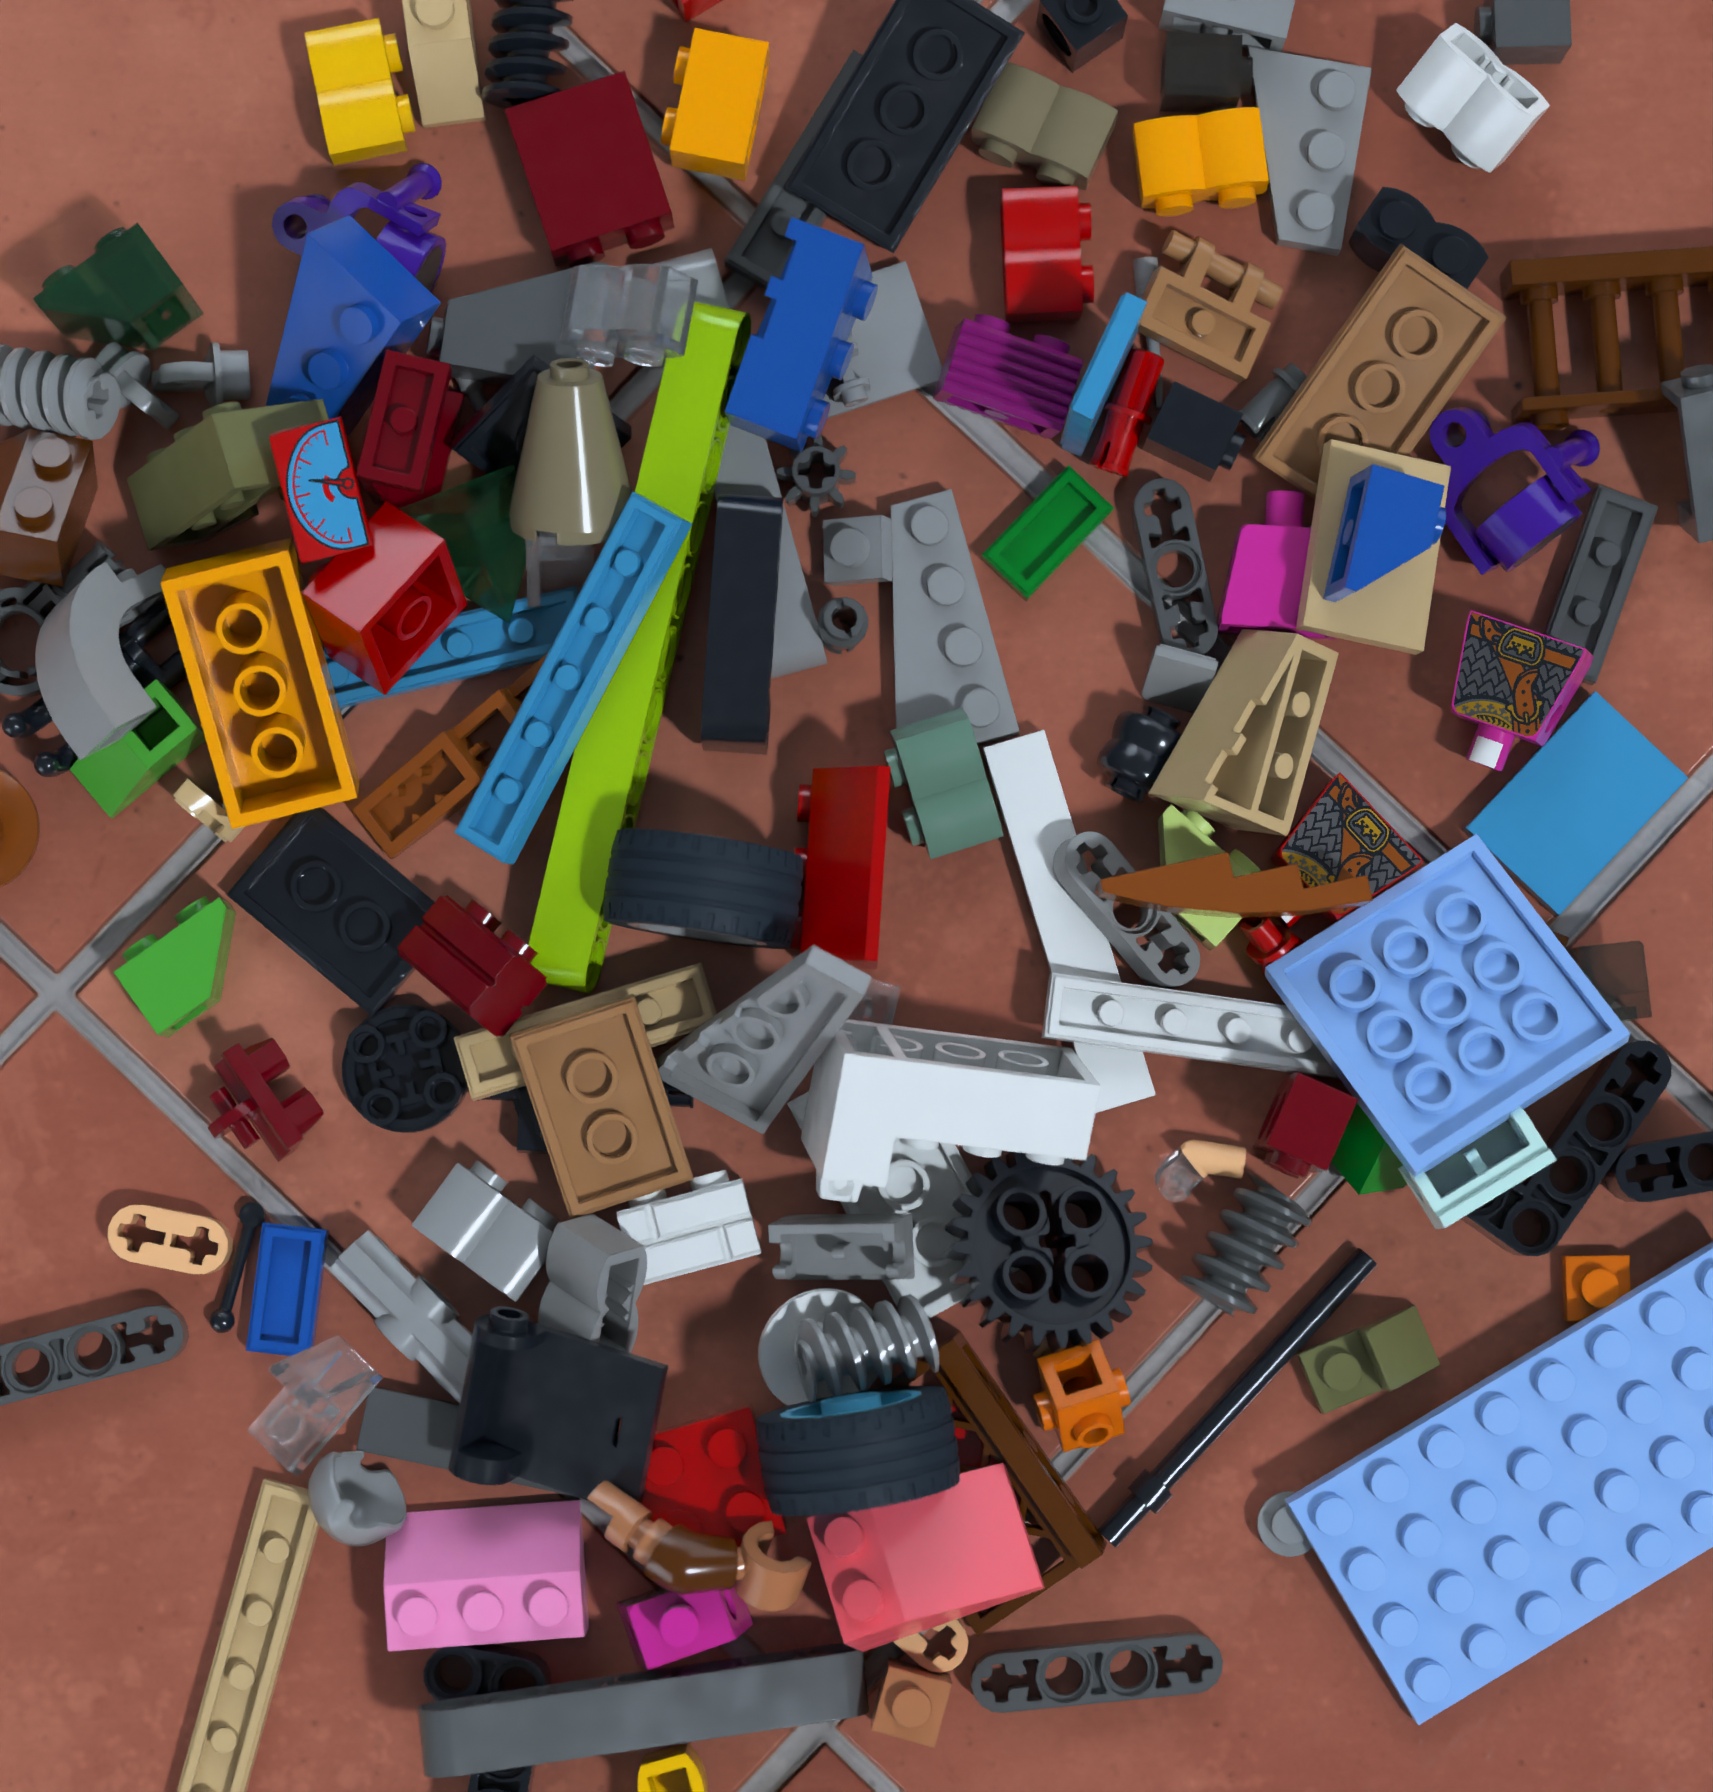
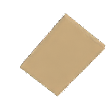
(1395, 606)

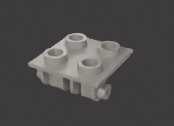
(890, 347)

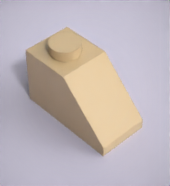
(444, 61)

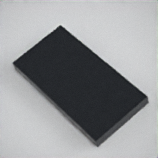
(903, 114)

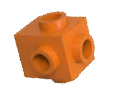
(1081, 1397)

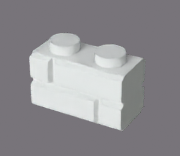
(693, 1228)

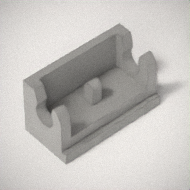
(844, 1246)

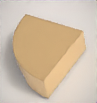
(206, 809)

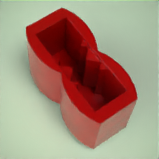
(1044, 255)

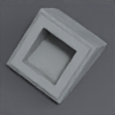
(1178, 677)

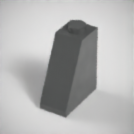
(501, 328)

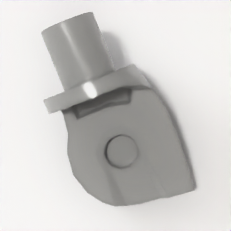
(133, 375)
(221, 376)

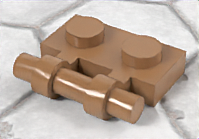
(1200, 322)

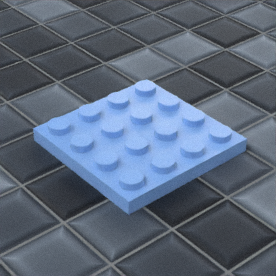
(1446, 1005)

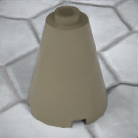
(570, 460)

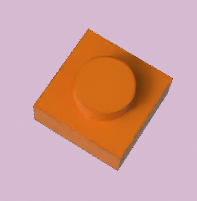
(1593, 1283)

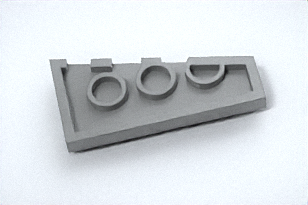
(766, 1040)

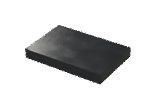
(335, 906)

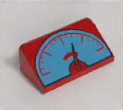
(320, 489)

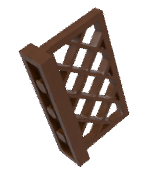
(1028, 1466)

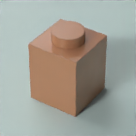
(911, 1702)

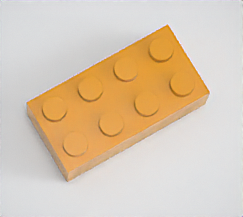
(260, 683)

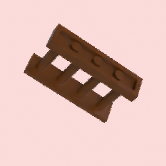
(1600, 282)

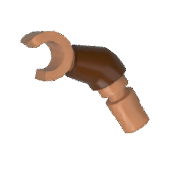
(699, 1561)

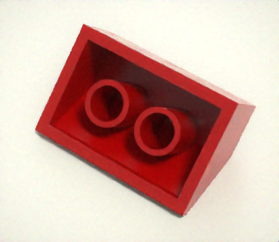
(843, 862)

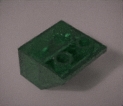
(119, 294)

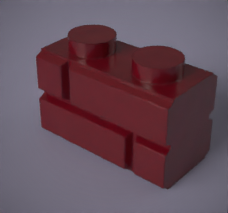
(472, 965)

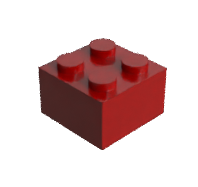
(385, 600)
(710, 1476)

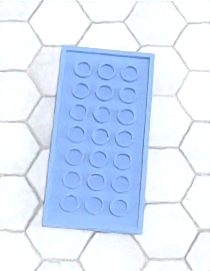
(1529, 1495)

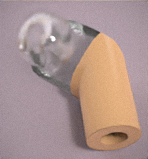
(1193, 1162)

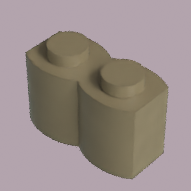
(1043, 127)

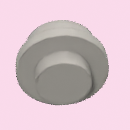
(1280, 1528)

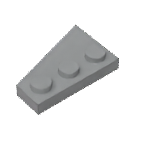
(1310, 143)

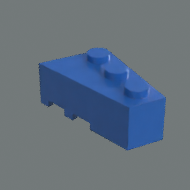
(342, 318)
(802, 337)

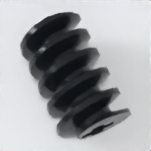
(524, 51)

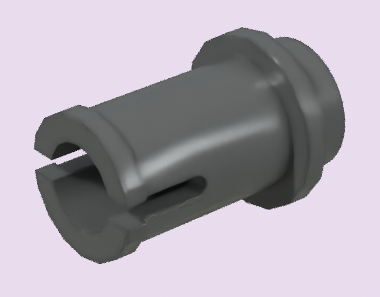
(1269, 403)

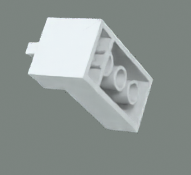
(937, 1090)

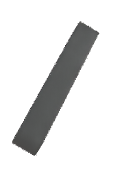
(641, 1710)

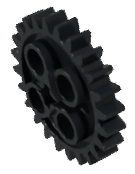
(993, 1247)

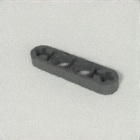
(63, 1357)
(1096, 1679)

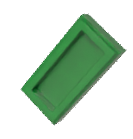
(1047, 533)

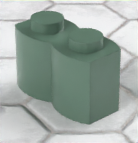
(944, 784)

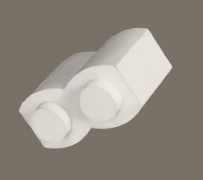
(1471, 98)

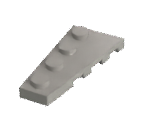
(941, 625)

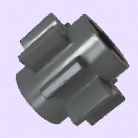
(830, 485)

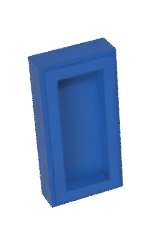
(287, 1289)

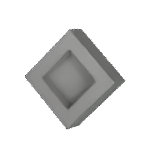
(857, 550)

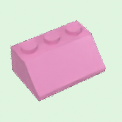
(486, 1576)

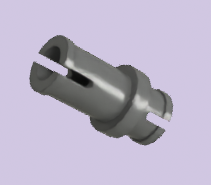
(849, 612)

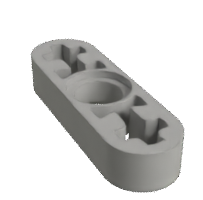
(1143, 957)

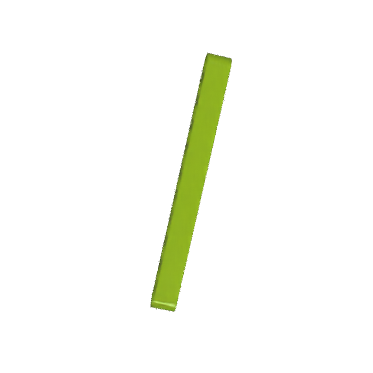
(619, 740)

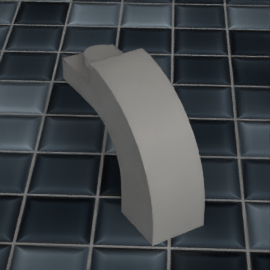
(81, 659)

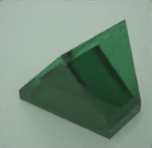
(479, 538)

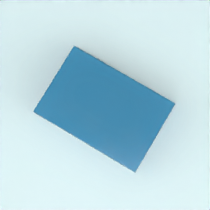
(1102, 373)
(1576, 803)

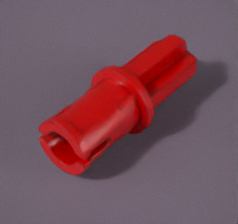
(1127, 412)

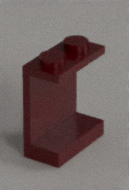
(591, 170)
(409, 430)

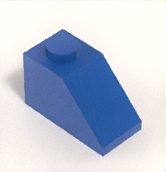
(1382, 526)

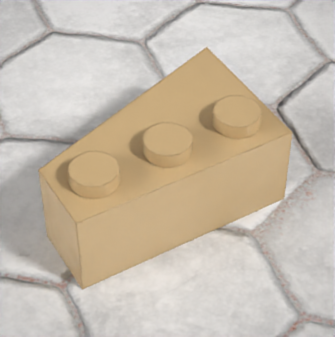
(1252, 734)

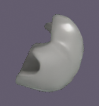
(354, 1502)

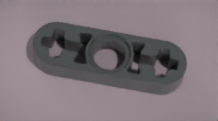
(1149, 528)

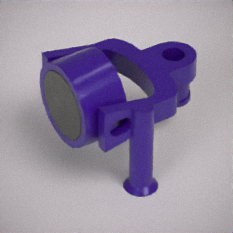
(405, 234)
(1532, 515)

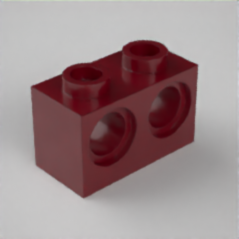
(1304, 1126)

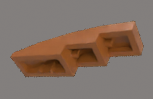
(442, 773)
(1209, 889)

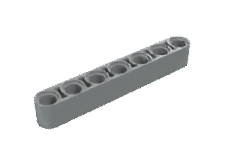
(749, 471)

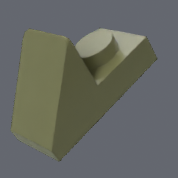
(1368, 1359)

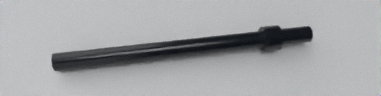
(1152, 1489)

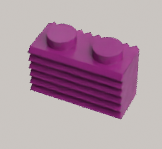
(1009, 376)

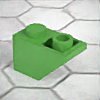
(143, 756)
(183, 970)

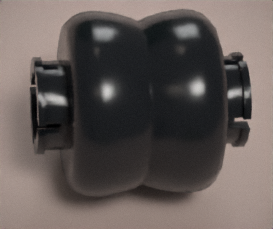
(1138, 751)

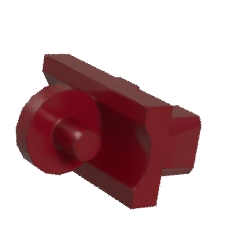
(247, 1077)

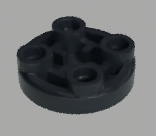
(404, 1069)

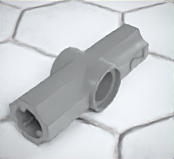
(407, 1310)

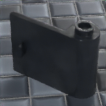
(553, 1408)

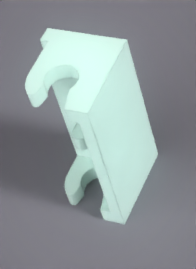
(1480, 1170)

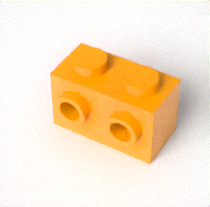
(718, 103)

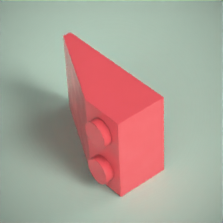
(925, 1559)

